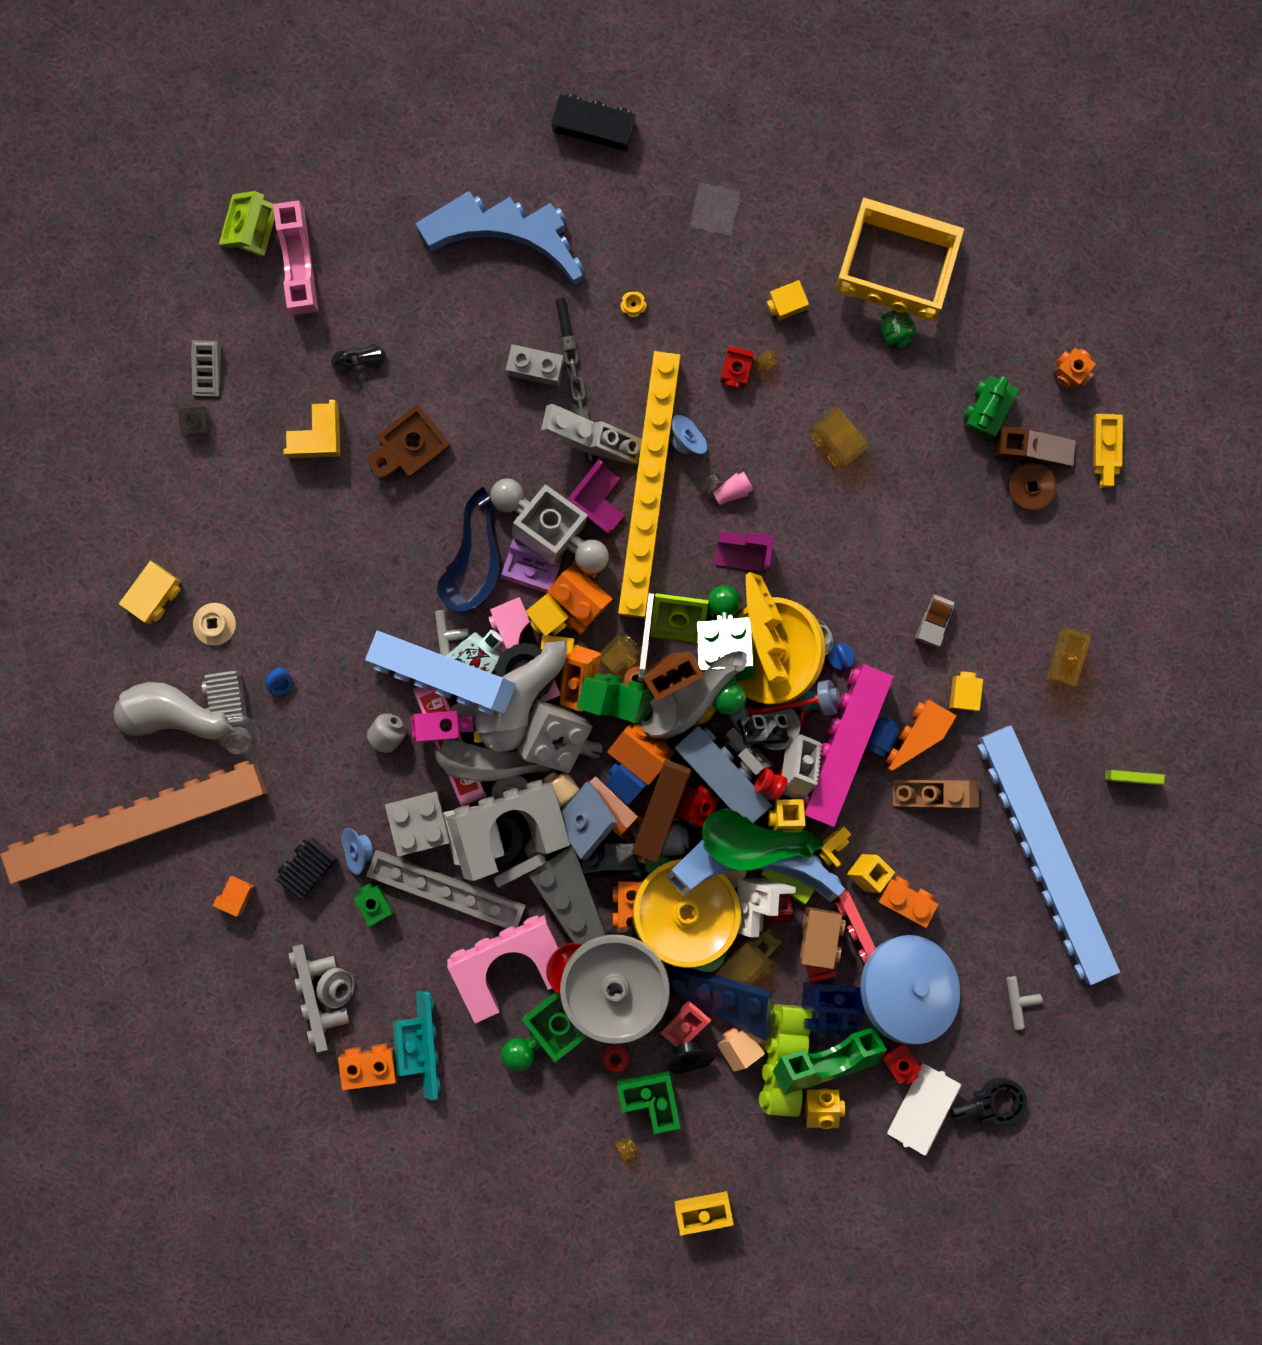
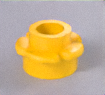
(631, 297)

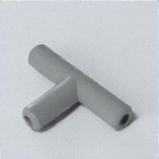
(444, 635)
(1018, 1002)

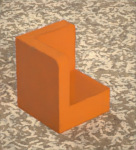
(234, 896)

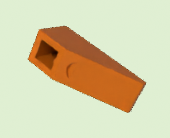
(929, 727)

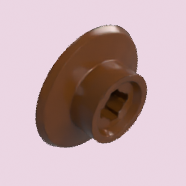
(1044, 485)

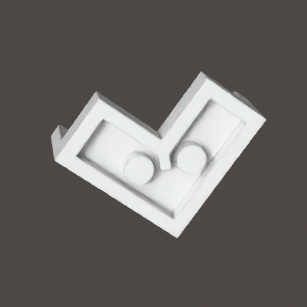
(758, 898)

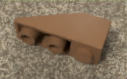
(936, 793)

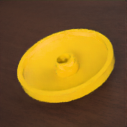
(801, 659)
(690, 927)

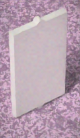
(646, 637)
(924, 1109)

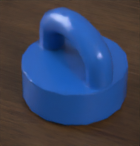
(841, 656)
(278, 682)

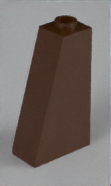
(661, 812)

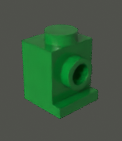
(382, 907)

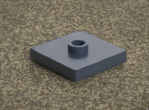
(587, 821)

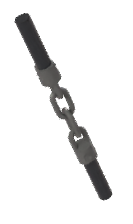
(569, 345)

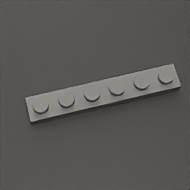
(445, 890)

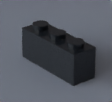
(593, 122)

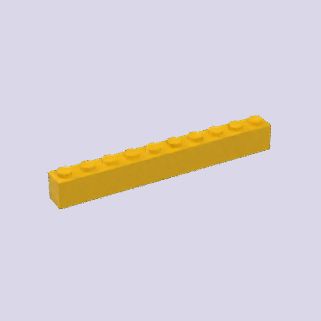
(649, 485)

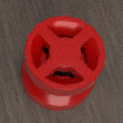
(770, 784)

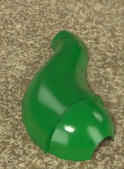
(745, 846)

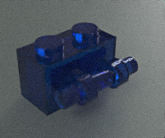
(831, 999)

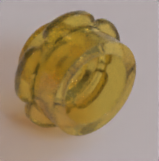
(766, 360)
(626, 1148)

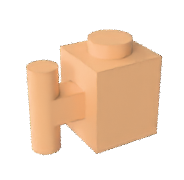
(741, 1048)

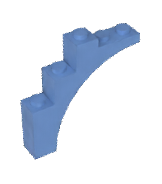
(540, 230)
(700, 867)

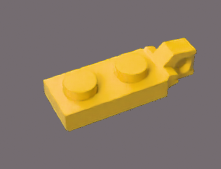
(1107, 447)

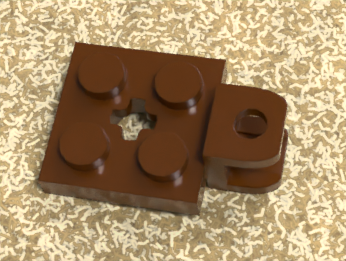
(397, 452)

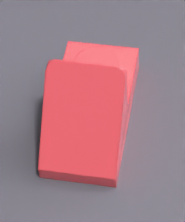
(685, 1025)

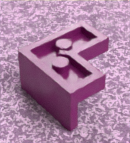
(591, 496)
(744, 551)

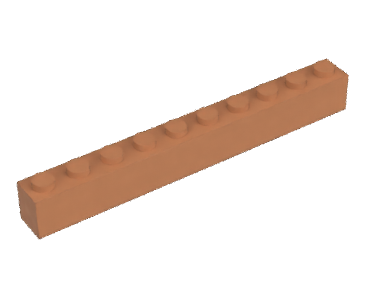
(133, 823)

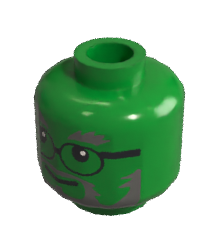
(897, 329)

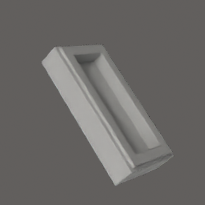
(521, 869)

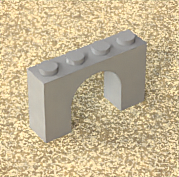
(472, 826)

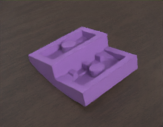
(528, 575)

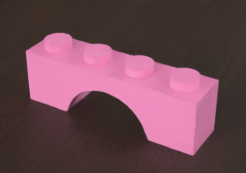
(294, 241)
(511, 622)

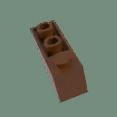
(1034, 447)

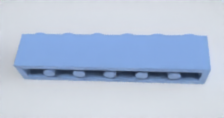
(442, 672)

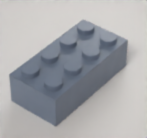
(721, 775)

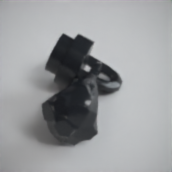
(371, 355)

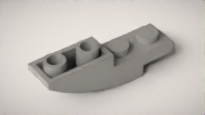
(591, 436)

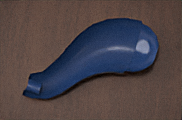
(446, 586)

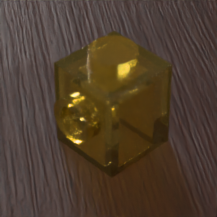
(620, 654)

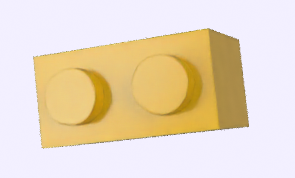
(150, 593)
(703, 1213)

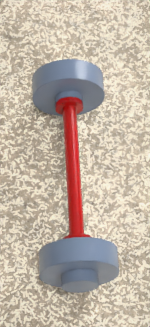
(827, 698)

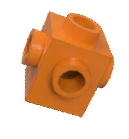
(1068, 375)

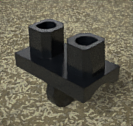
(764, 729)

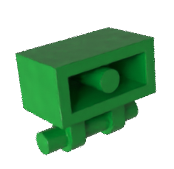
(990, 407)

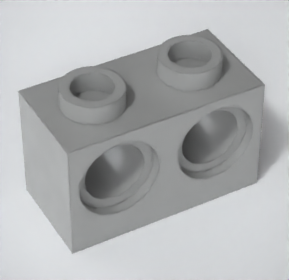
(535, 365)

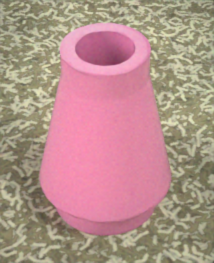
(734, 488)

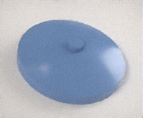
(910, 989)

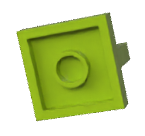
(248, 223)

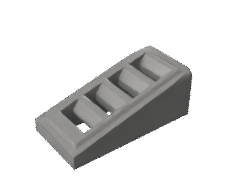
(196, 357)

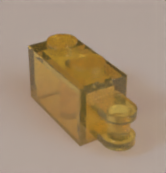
(748, 960)

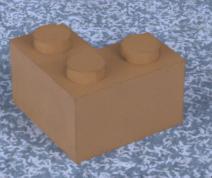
(820, 937)

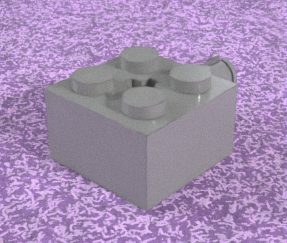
(556, 737)

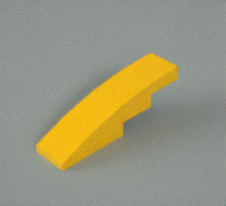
(763, 619)

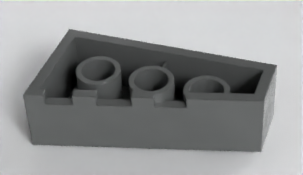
(569, 896)

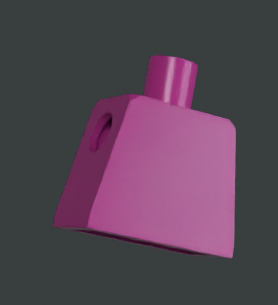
(426, 726)

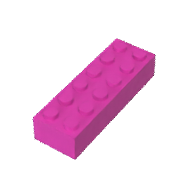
(847, 742)

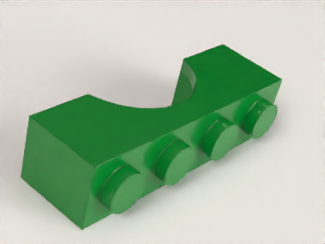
(805, 1069)

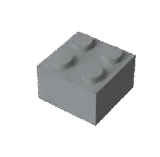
(417, 823)

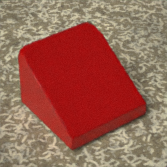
(785, 910)

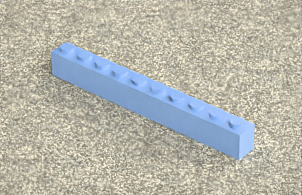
(1048, 856)

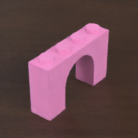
(470, 966)

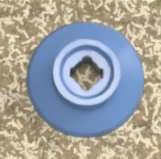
(687, 436)
(356, 849)

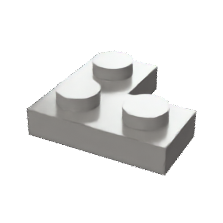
(752, 758)

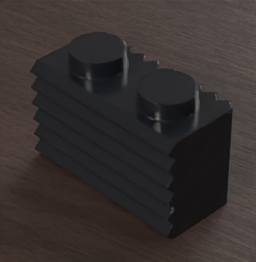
(306, 868)

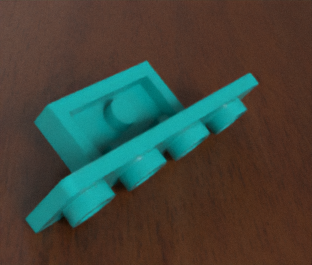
(416, 1046)

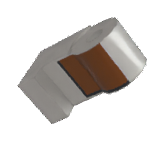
(935, 621)

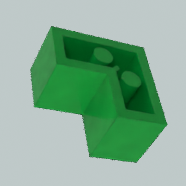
(611, 696)
(654, 1092)

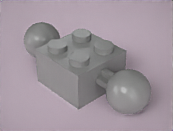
(549, 525)

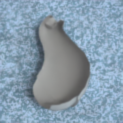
(159, 706)
(686, 706)
(507, 730)
(483, 764)

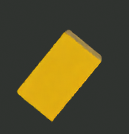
(322, 439)

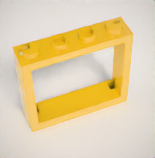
(910, 225)

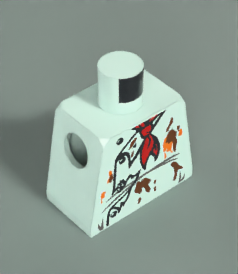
(478, 651)

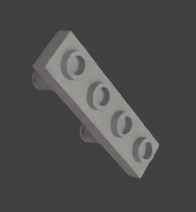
(319, 1022)

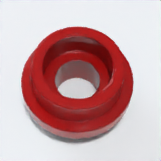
(615, 1067)

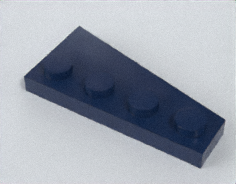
(728, 999)

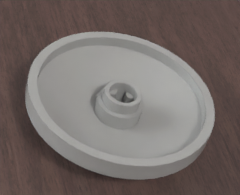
(614, 989)

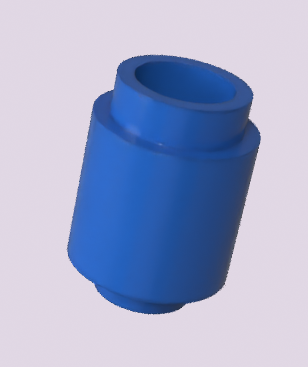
(883, 737)

